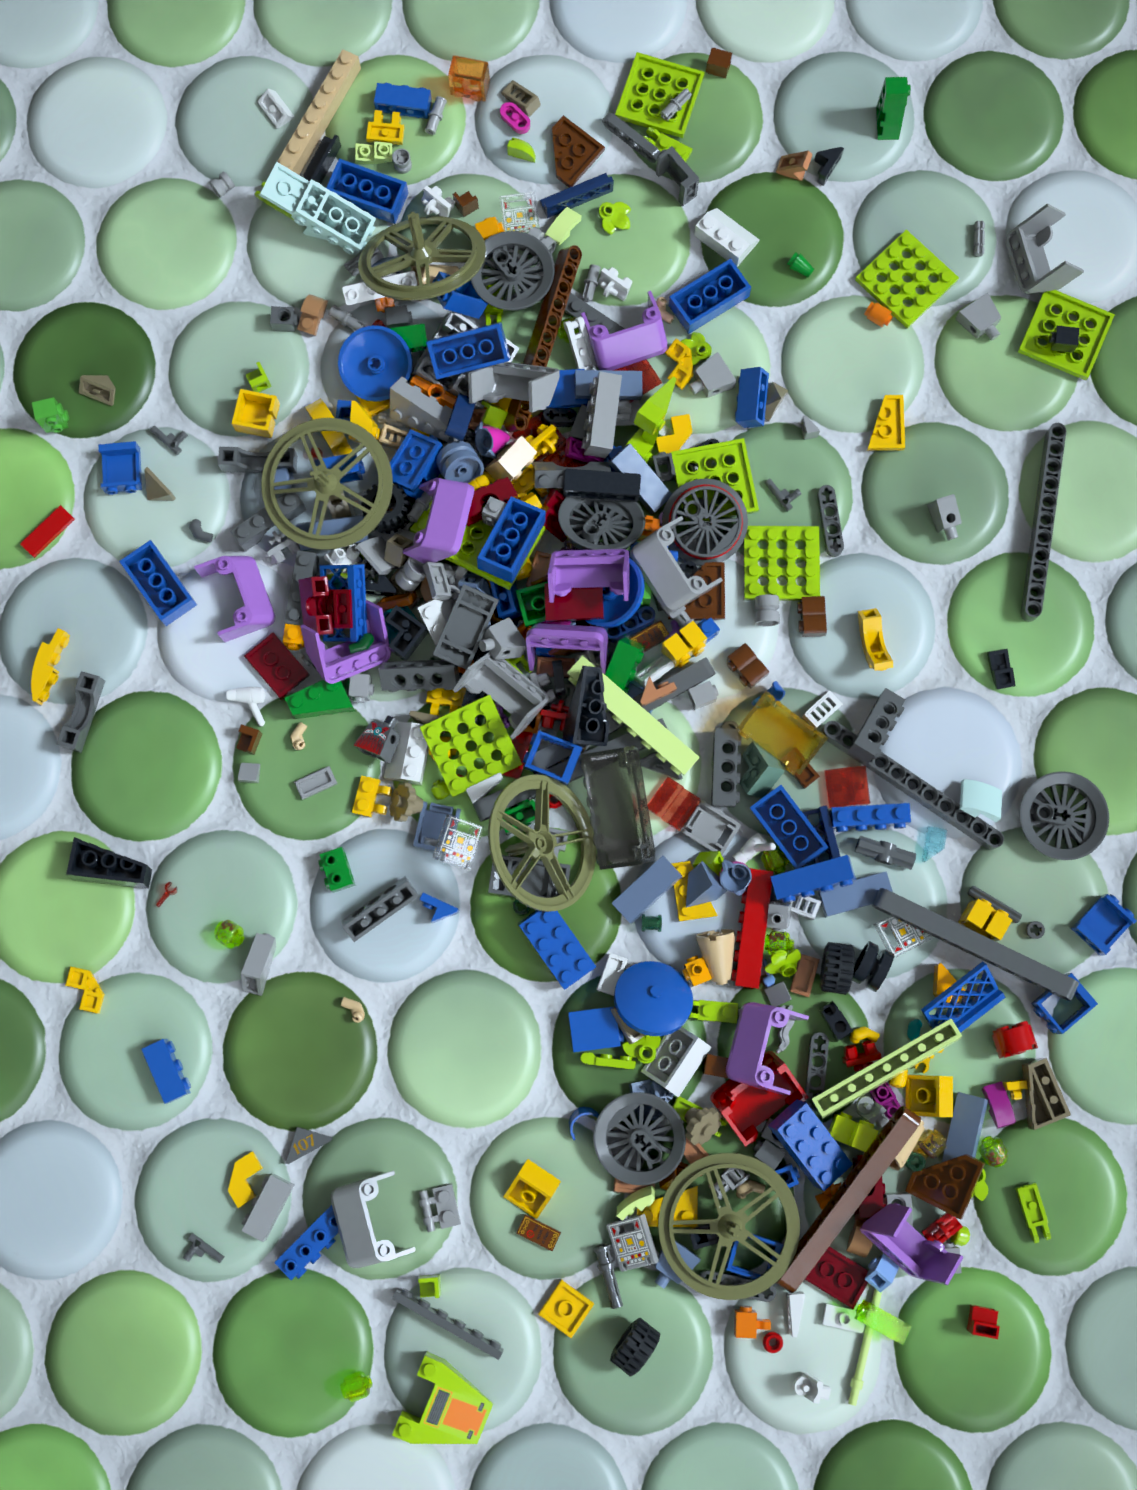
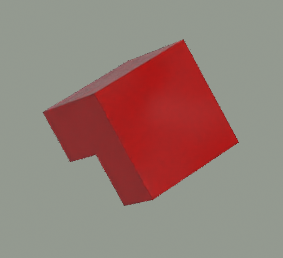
(983, 1322)

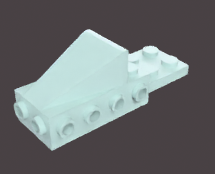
(319, 209)

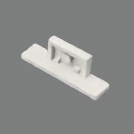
(360, 292)

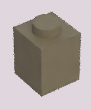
(395, 548)

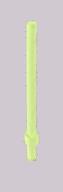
(856, 1382)

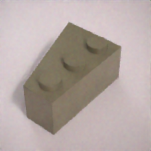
(1043, 1097)

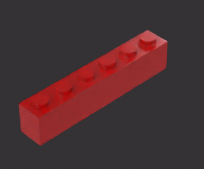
(753, 930)

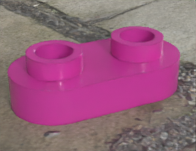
(517, 118)

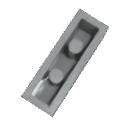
(267, 1207)

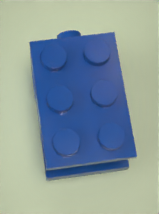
(415, 462)

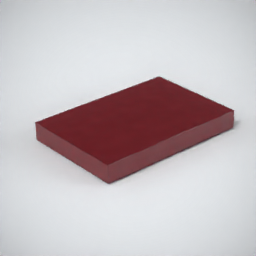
(576, 605)
(276, 665)
(839, 1277)

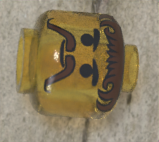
(931, 1144)

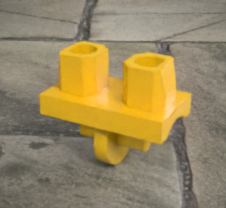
(544, 441)

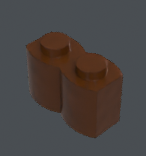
(813, 616)
(747, 666)

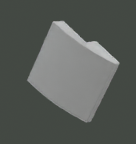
(374, 552)

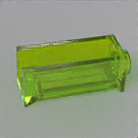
(882, 1322)

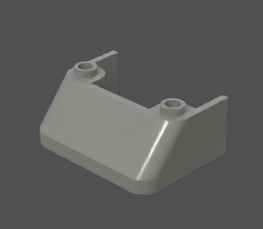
(1028, 254)
(514, 382)
(664, 573)
(507, 688)
(355, 1224)

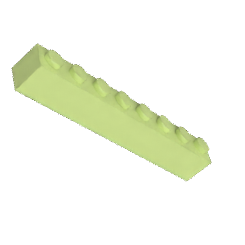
(641, 723)
(886, 1068)

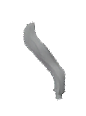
(783, 1033)

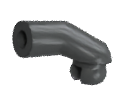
(198, 533)

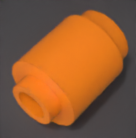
(878, 314)

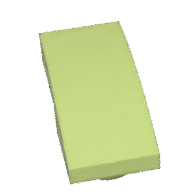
(373, 154)
(563, 224)
(639, 1199)

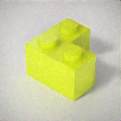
(852, 1133)

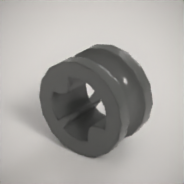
(1037, 924)

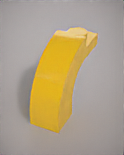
(335, 440)
(872, 640)

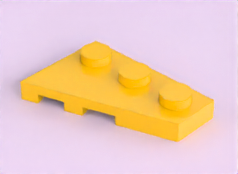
(889, 426)
(695, 912)
(685, 1209)

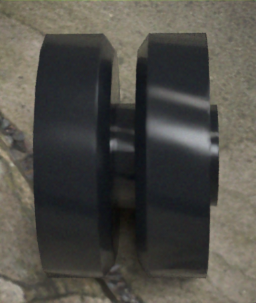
(872, 966)

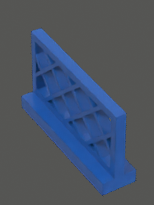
(356, 583)
(968, 1010)

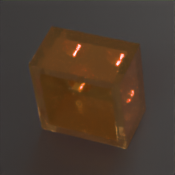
(469, 78)

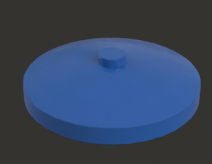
(373, 362)
(615, 608)
(653, 998)

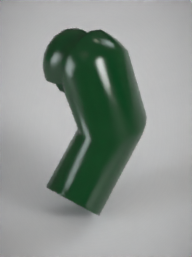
(363, 644)

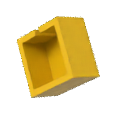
(255, 413)
(682, 649)
(985, 920)

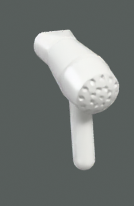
(252, 696)
(753, 847)

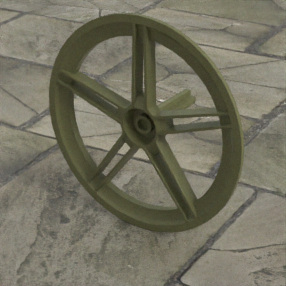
(421, 254)
(327, 483)
(541, 843)
(728, 1226)

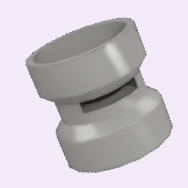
(402, 156)
(222, 184)

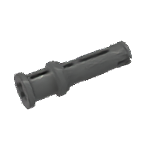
(607, 1266)

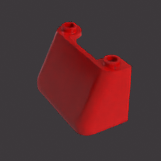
(748, 1106)

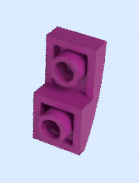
(575, 451)
(885, 1096)
(1000, 1105)

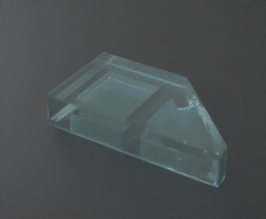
(934, 842)

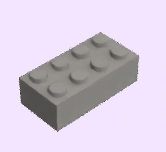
(602, 414)

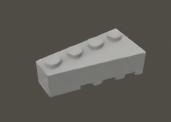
(418, 410)

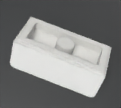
(275, 108)

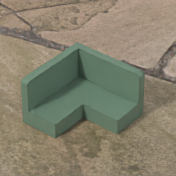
(763, 770)

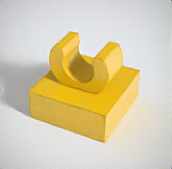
(1015, 1088)

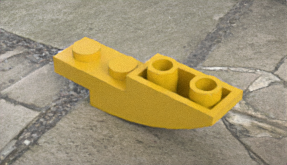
(43, 672)

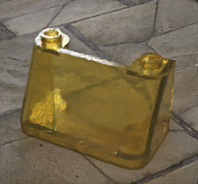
(782, 733)

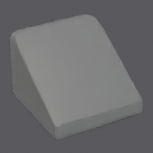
(808, 428)
(249, 773)
(778, 994)

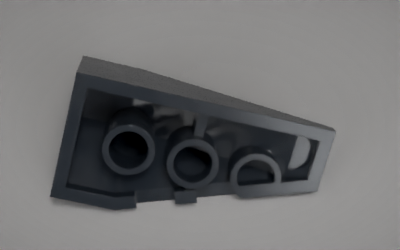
(586, 715)

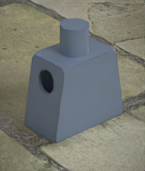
(666, 1271)

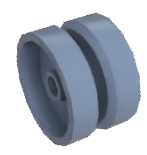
(459, 462)

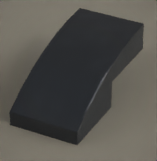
(1000, 669)

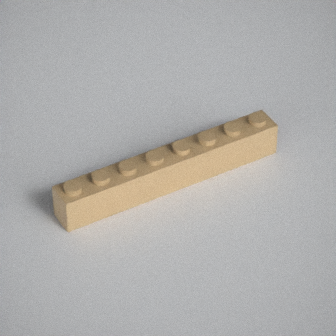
(320, 112)

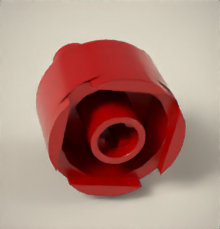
(1015, 1040)

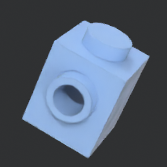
(881, 1272)

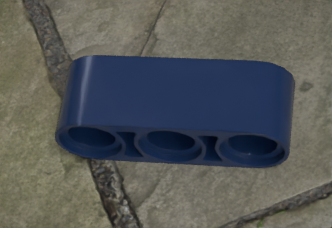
(460, 417)
(639, 622)

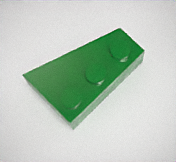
(891, 107)
(624, 663)
(319, 700)

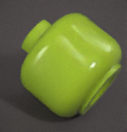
(440, 789)
(961, 1237)

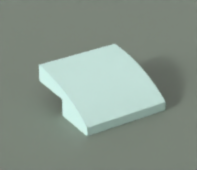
(980, 799)

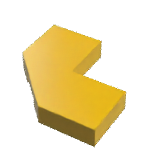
(684, 370)
(681, 432)
(92, 994)
(239, 1187)

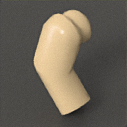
(297, 738)

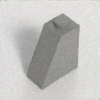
(258, 963)

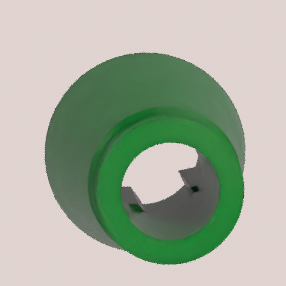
(800, 265)

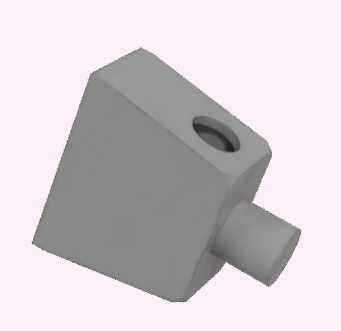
(980, 317)
(713, 377)
(945, 515)
(503, 640)

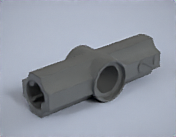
(885, 852)

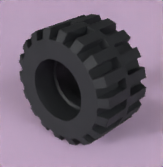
(395, 518)
(837, 968)
(635, 1347)

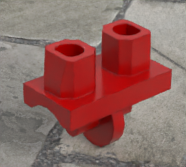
(550, 716)
(852, 1058)
(942, 1228)

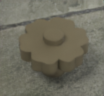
(404, 802)
(701, 1124)

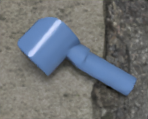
(769, 980)

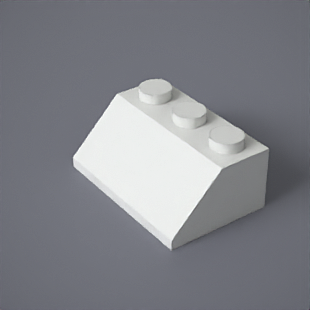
(725, 236)
(435, 615)
(410, 755)
(676, 1060)

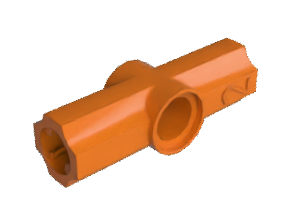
(429, 389)

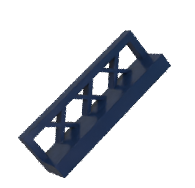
(577, 195)
(827, 831)

